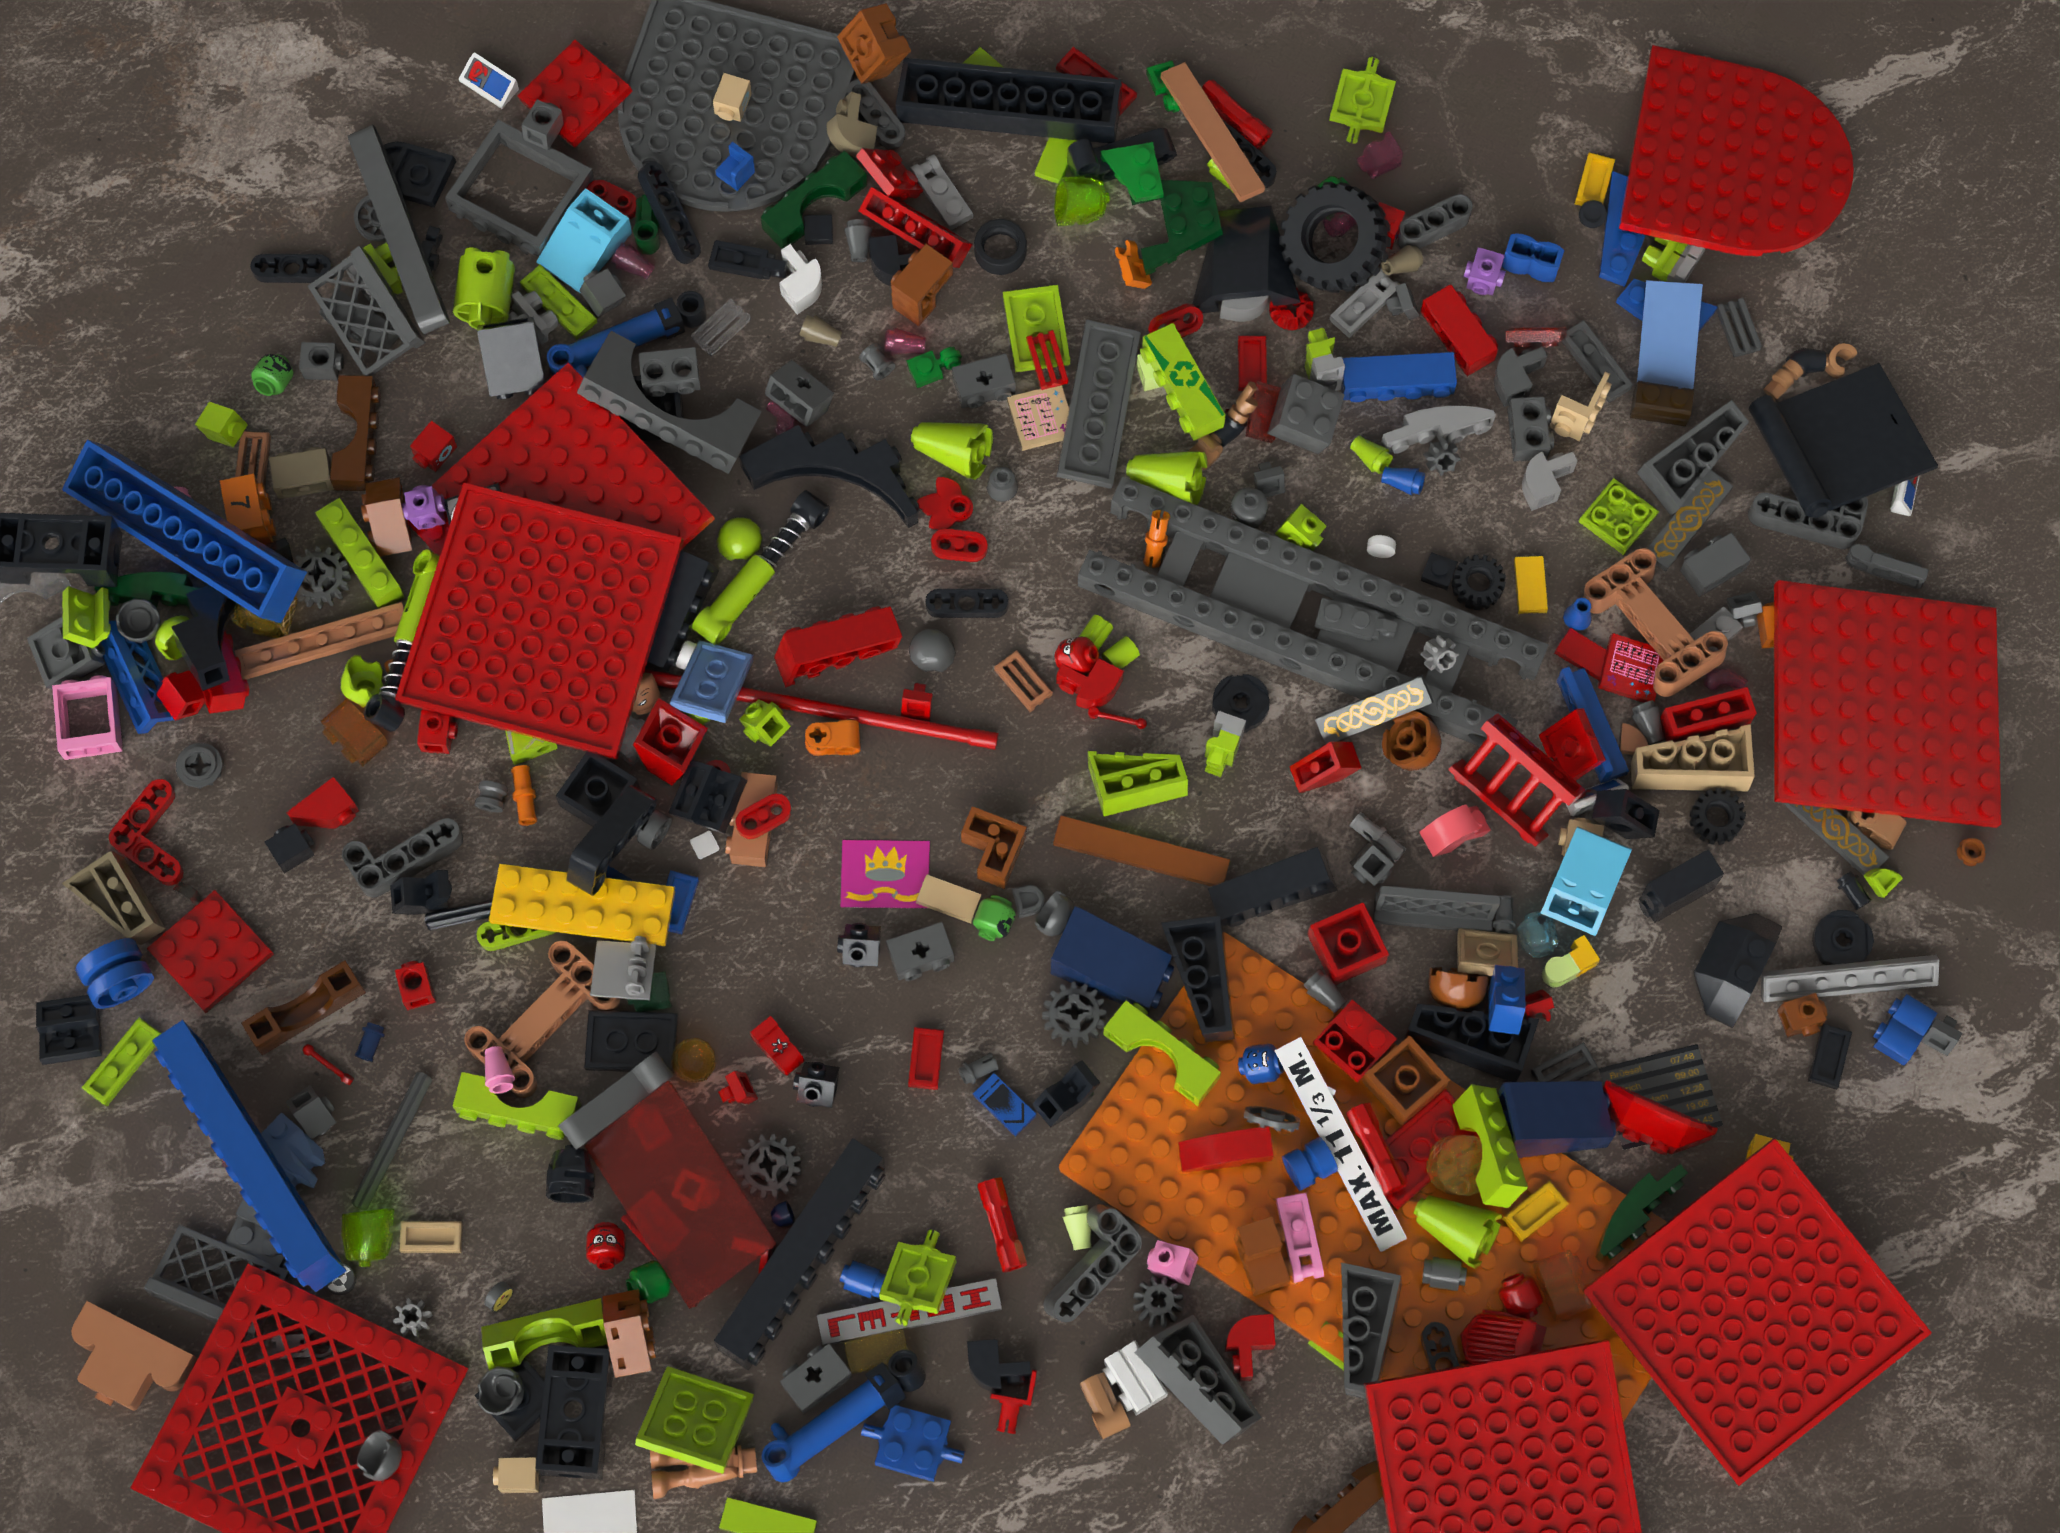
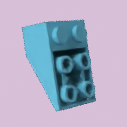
(584, 239)
(1586, 881)

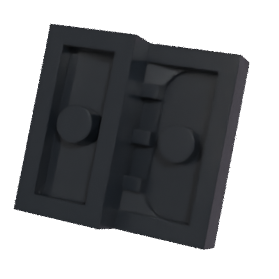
(707, 796)
(68, 1030)

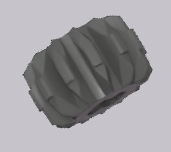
(1147, 1300)

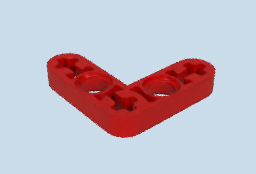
(139, 841)

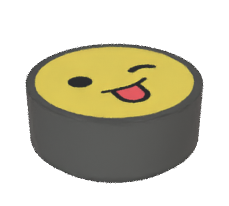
(498, 1296)

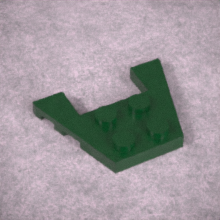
(1189, 219)

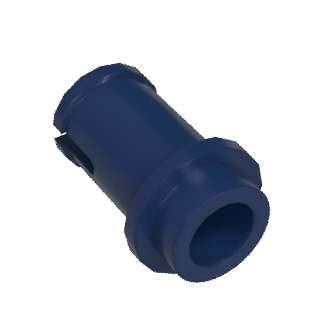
(369, 1041)

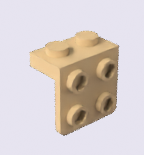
(1575, 418)

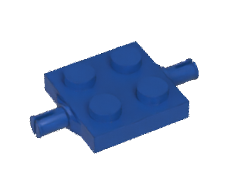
(913, 1443)

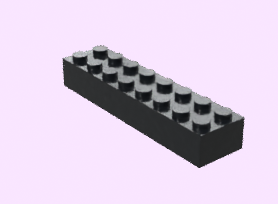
(1009, 100)
(800, 1255)

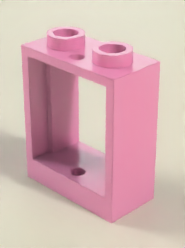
(91, 744)

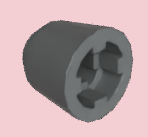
(1002, 484)

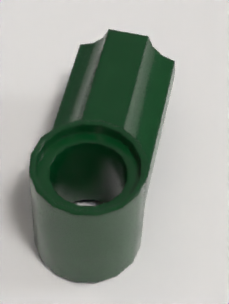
(646, 225)

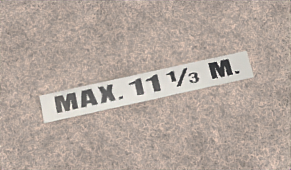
(1342, 1144)

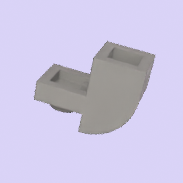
(1243, 308)
(1540, 478)

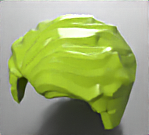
(361, 680)

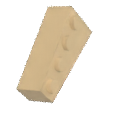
(1697, 763)

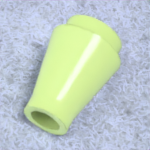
(1077, 1226)

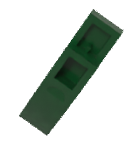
(152, 586)
(1630, 1217)

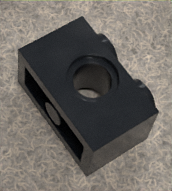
(1625, 814)

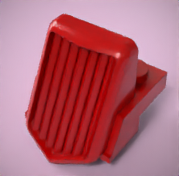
(1500, 1335)

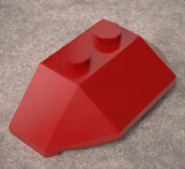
(1654, 1123)

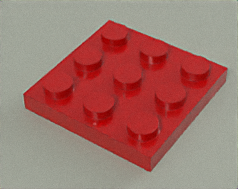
(580, 88)
(210, 951)

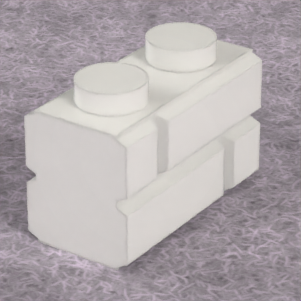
(1134, 1378)

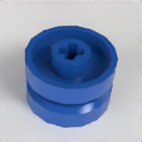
(114, 973)

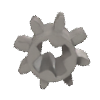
(1439, 654)
(412, 1309)

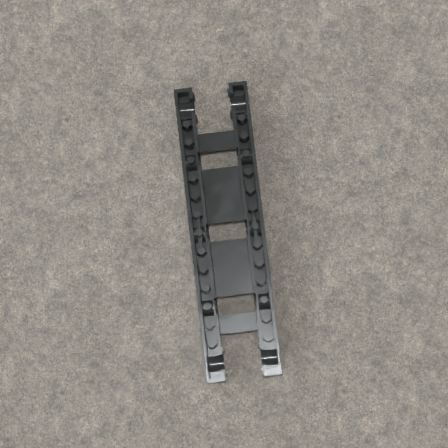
(1262, 594)

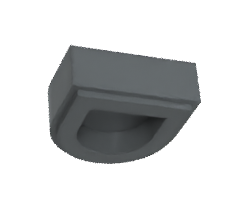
(1028, 900)

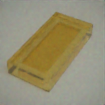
(871, 1351)

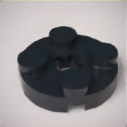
(1240, 687)
(1853, 927)

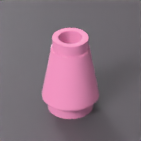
(497, 1071)

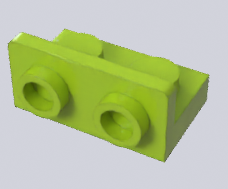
(85, 616)

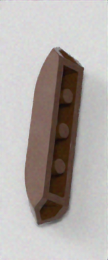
(1350, 1507)

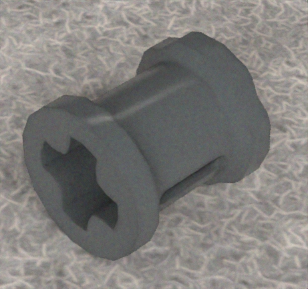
(877, 361)

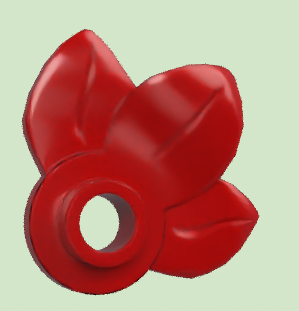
(942, 504)

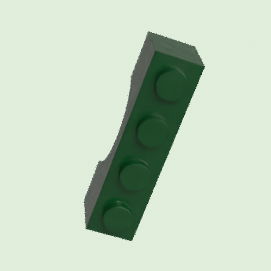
(837, 179)

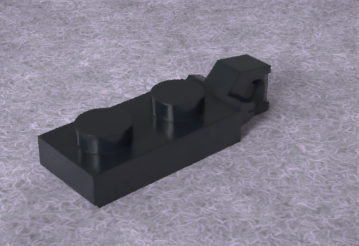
(746, 261)

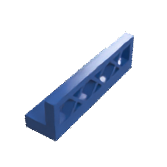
(129, 679)
(1580, 694)

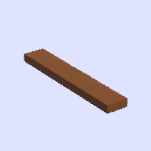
(1140, 852)

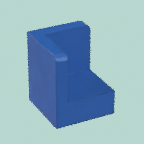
(736, 168)

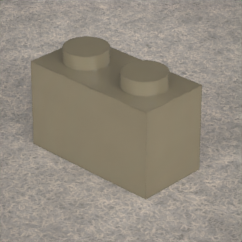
(301, 472)

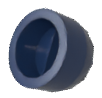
(782, 1214)

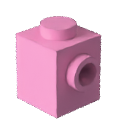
(1173, 1262)

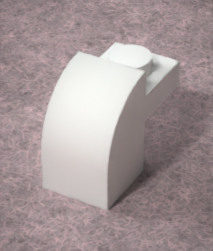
(805, 282)

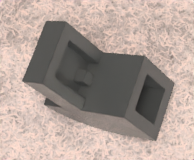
(1511, 373)

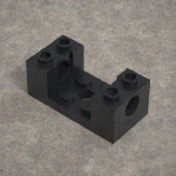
(85, 547)
(568, 1444)

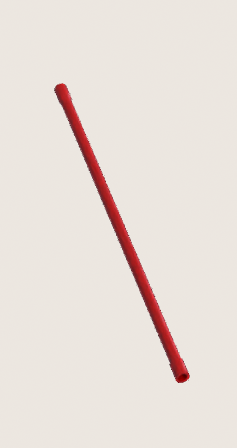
(973, 737)

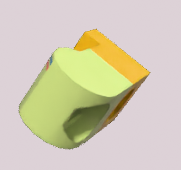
(1572, 965)

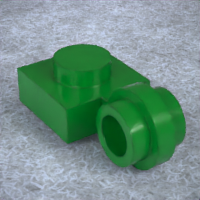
(1154, 76)
(926, 368)

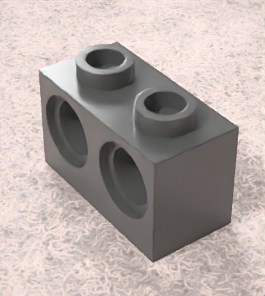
(669, 364)
(1524, 428)

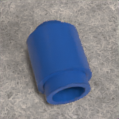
(862, 1279)

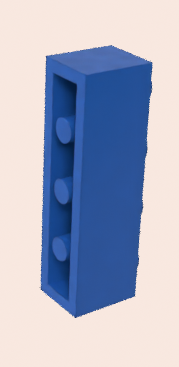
(1399, 376)

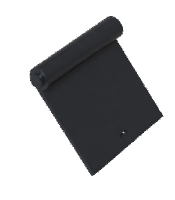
(1842, 440)

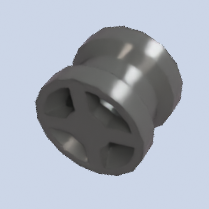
(491, 796)

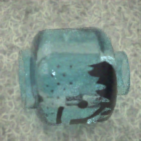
(1538, 935)

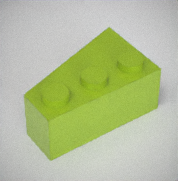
(1136, 781)

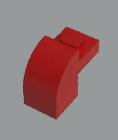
(1092, 690)
(1249, 1334)

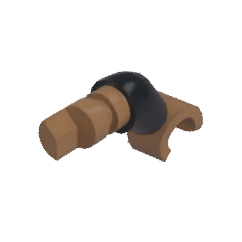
(1807, 361)
(1234, 424)

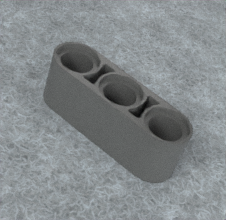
(1440, 212)
(360, 317)

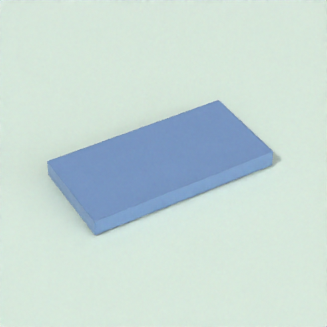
(1670, 333)

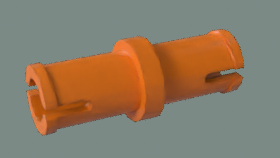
(1156, 538)
(524, 795)

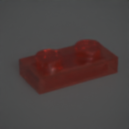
(1547, 335)
(1260, 419)

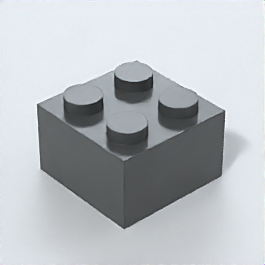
(1306, 414)

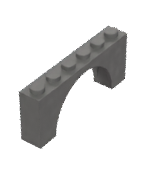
(713, 439)

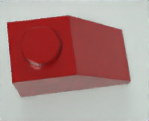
(1325, 766)
(325, 807)

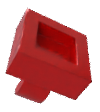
(917, 702)
(1538, 1002)
(739, 1089)

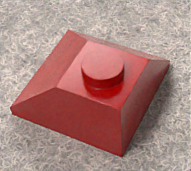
(668, 741)

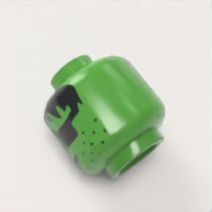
(272, 374)
(994, 917)

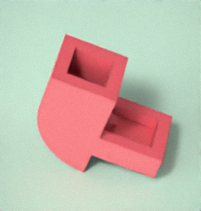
(1454, 829)

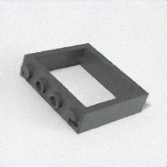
(505, 231)

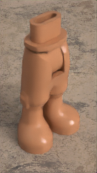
(740, 1463)

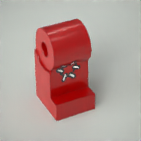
(777, 1046)

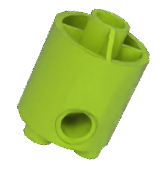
(483, 287)

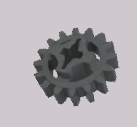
(330, 582)
(1085, 1013)
(757, 1168)

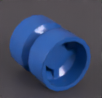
(1310, 1163)

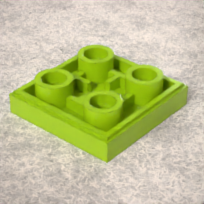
(1618, 516)

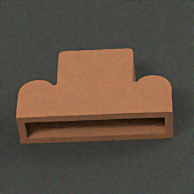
(126, 1358)

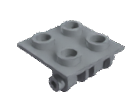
(623, 969)

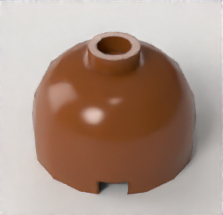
(1412, 741)
(1457, 988)

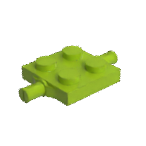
(1362, 100)
(917, 1277)

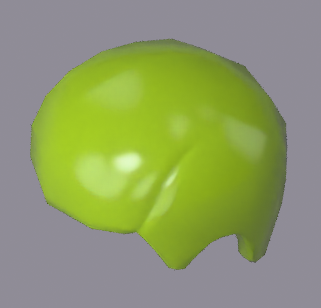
(739, 538)
(165, 638)

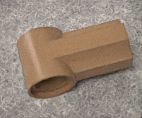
(1107, 1412)

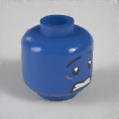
(1260, 1064)

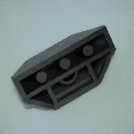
(1734, 964)

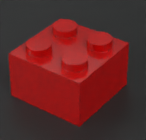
(1348, 943)

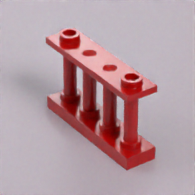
(1539, 765)

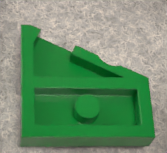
(1136, 169)

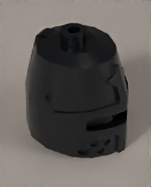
(570, 1176)

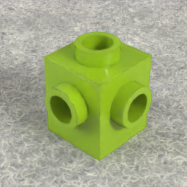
(1302, 528)
(764, 722)

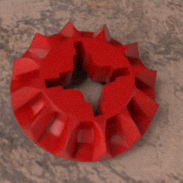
(1286, 319)

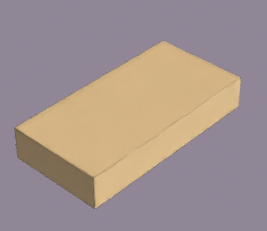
(948, 898)
(431, 1237)

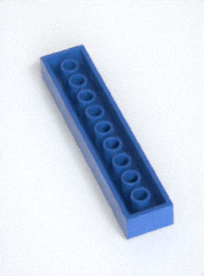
(185, 531)
(248, 1157)

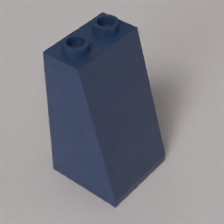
(1110, 961)
(1557, 1116)

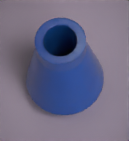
(1404, 479)
(1578, 615)

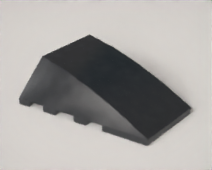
(1245, 262)

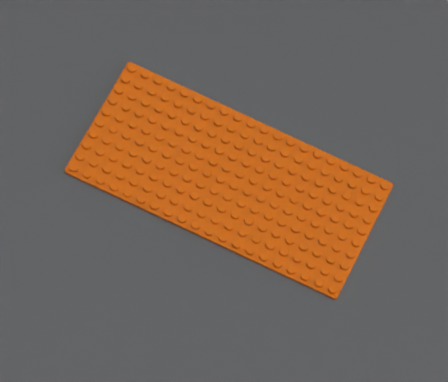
(1134, 1165)

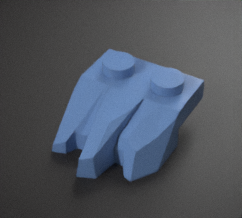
(294, 1150)

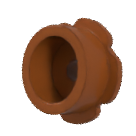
(1974, 845)

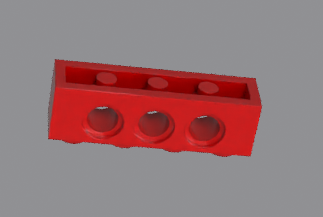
(914, 226)

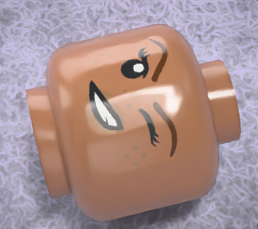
(646, 695)

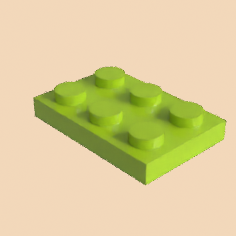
(1032, 313)

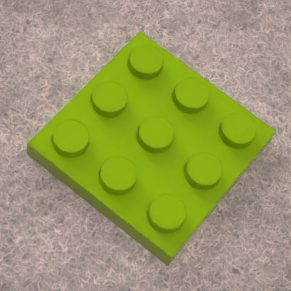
(694, 1419)

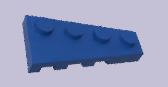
(1619, 246)

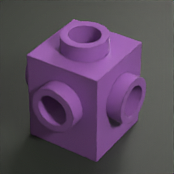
(1485, 272)
(424, 507)

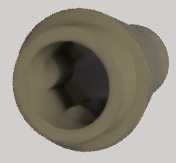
(1403, 261)
(819, 331)

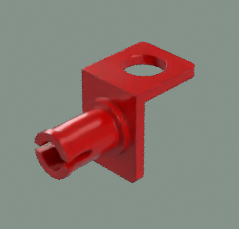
(1011, 1406)

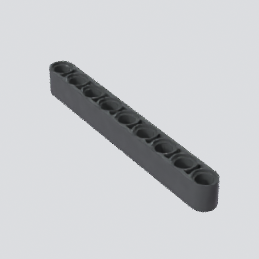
(398, 229)

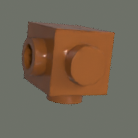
(1803, 1015)

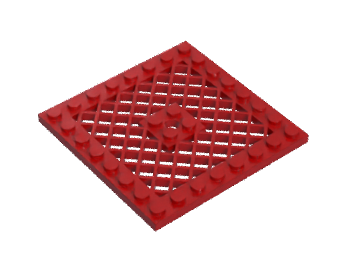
(257, 1289)

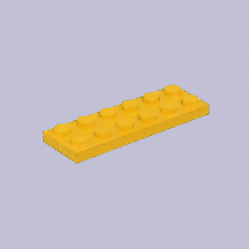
(550, 903)

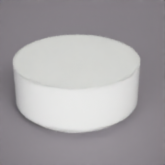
(1381, 546)
(685, 654)

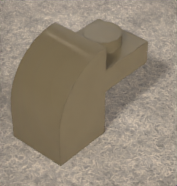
(847, 131)

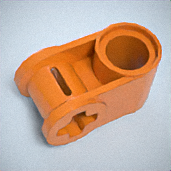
(836, 738)

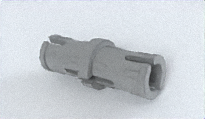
(1378, 837)

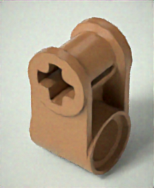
(1878, 827)

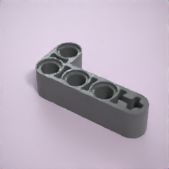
(1803, 526)
(403, 852)
(616, 1100)
(1089, 1268)

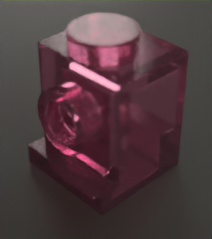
(1380, 156)

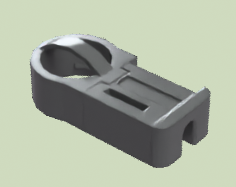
(296, 1339)

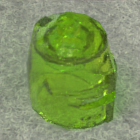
(1079, 200)
(367, 1235)

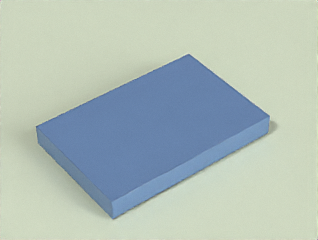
(712, 681)

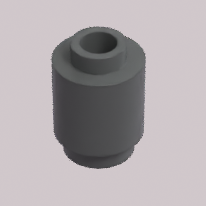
(1444, 1273)

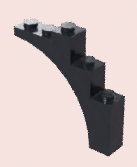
(797, 456)
(202, 636)

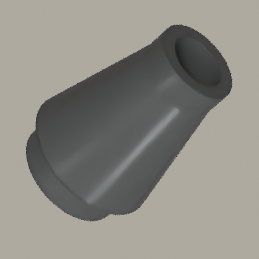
(858, 237)
(1649, 721)
(1324, 990)

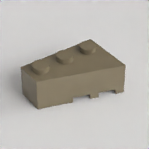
(117, 896)

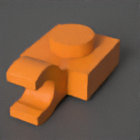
(1132, 267)

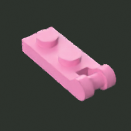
(1299, 1236)

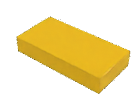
(1595, 179)
(1530, 584)
(1535, 1211)

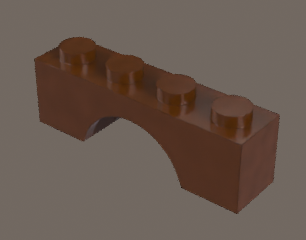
(352, 465)
(280, 1023)

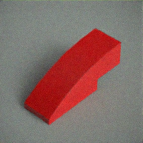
(1226, 1149)

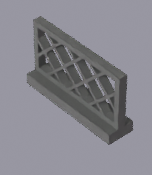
(388, 305)
(1434, 909)
(199, 1302)

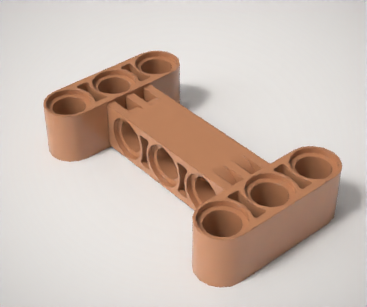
(1655, 622)
(542, 1017)

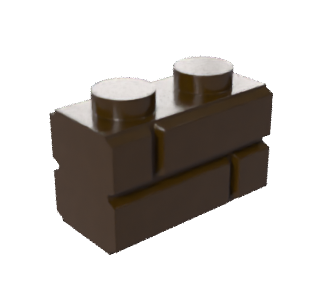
(1662, 403)

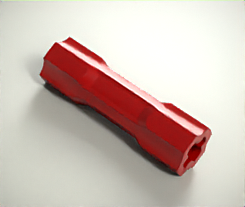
(1236, 116)
(1386, 1169)
(1001, 1222)

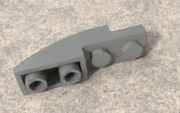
(1444, 422)

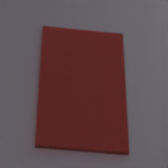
(680, 1194)

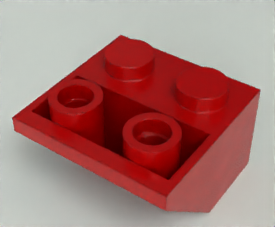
(1355, 1041)

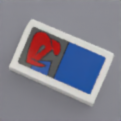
(489, 81)
(1904, 497)
(1587, 800)

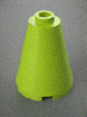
(955, 445)
(1171, 473)
(1459, 1227)

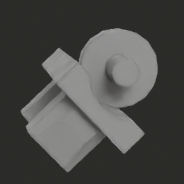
(526, 306)

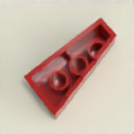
(836, 643)

